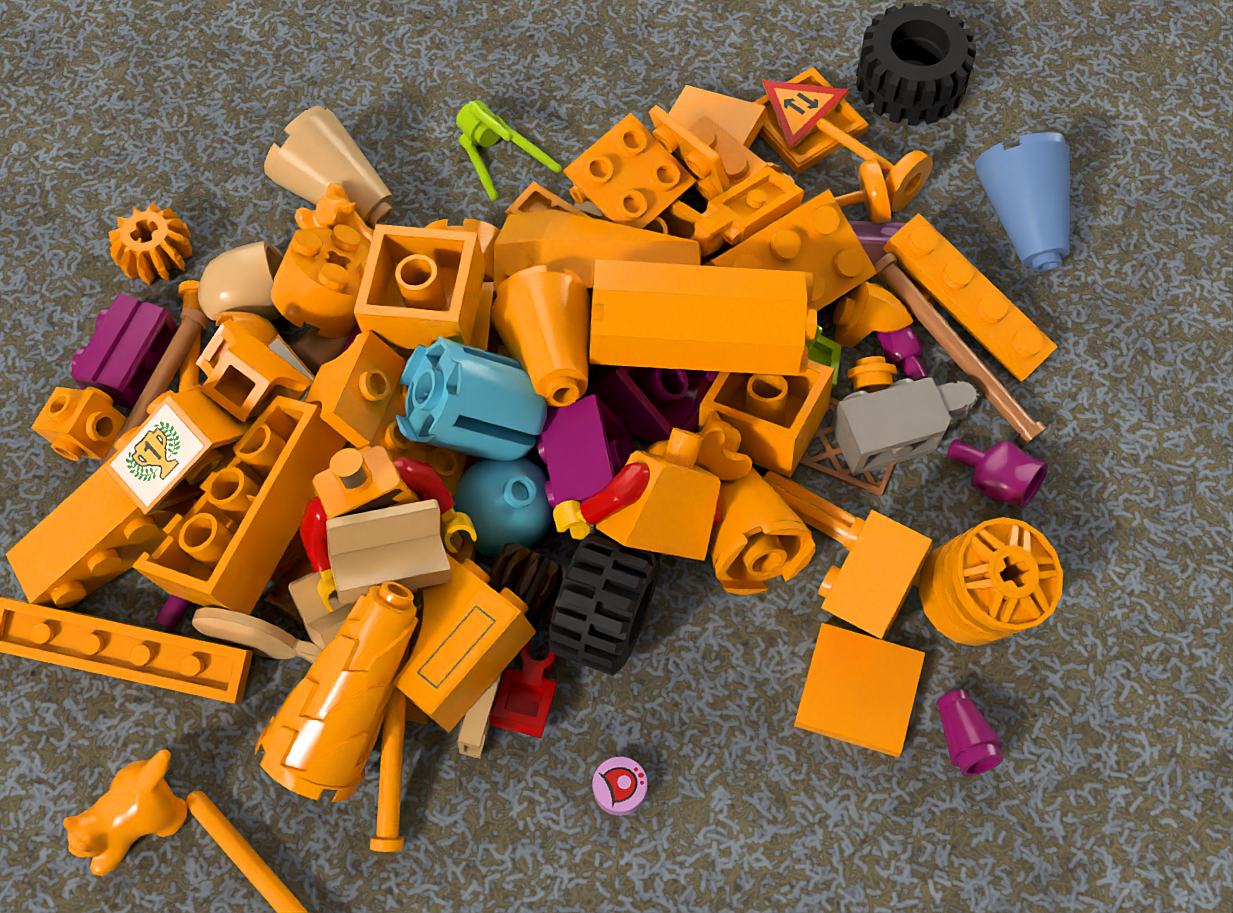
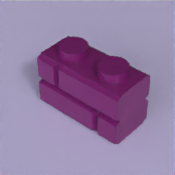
(124, 349)

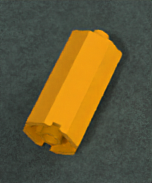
(701, 317)

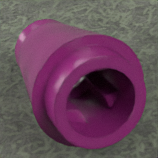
(968, 735)

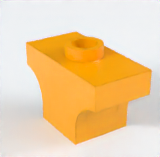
(246, 373)
(357, 387)

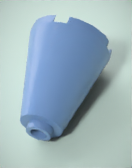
(1031, 196)

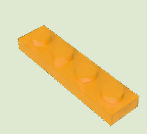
(970, 297)

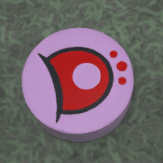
(620, 786)

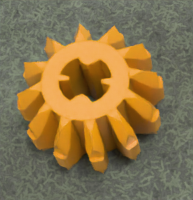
(150, 243)

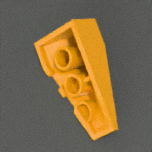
(575, 241)

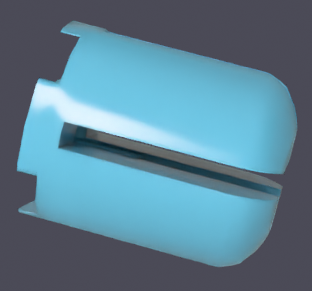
(470, 402)

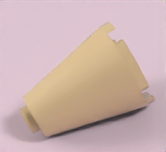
(324, 154)

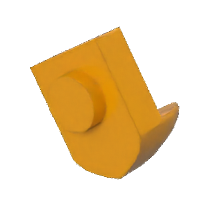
(868, 310)

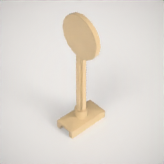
(275, 643)

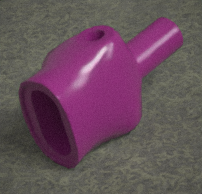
(1002, 471)

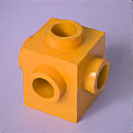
(79, 423)

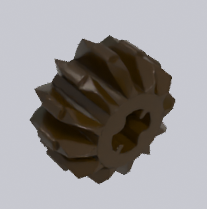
(528, 576)

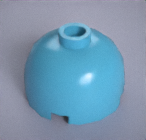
(504, 504)

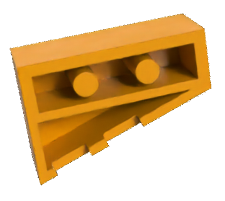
(87, 542)

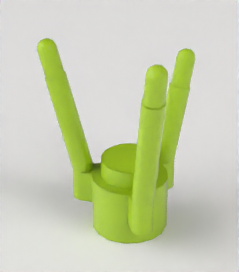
(484, 129)

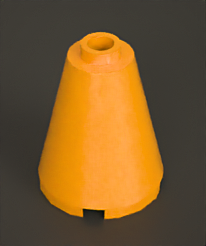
(547, 330)
(757, 536)

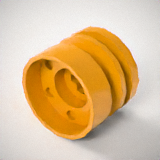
(965, 588)

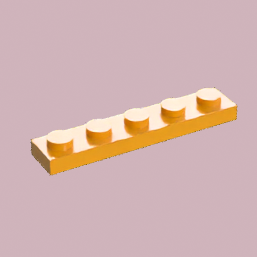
(124, 650)

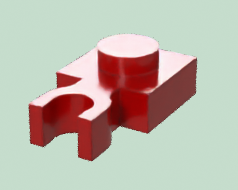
(525, 696)

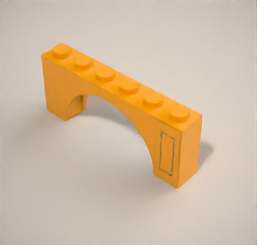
(462, 642)

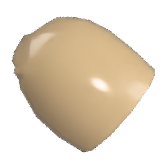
(241, 281)

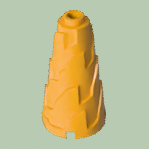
(339, 706)

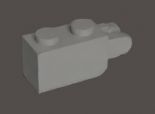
(899, 421)

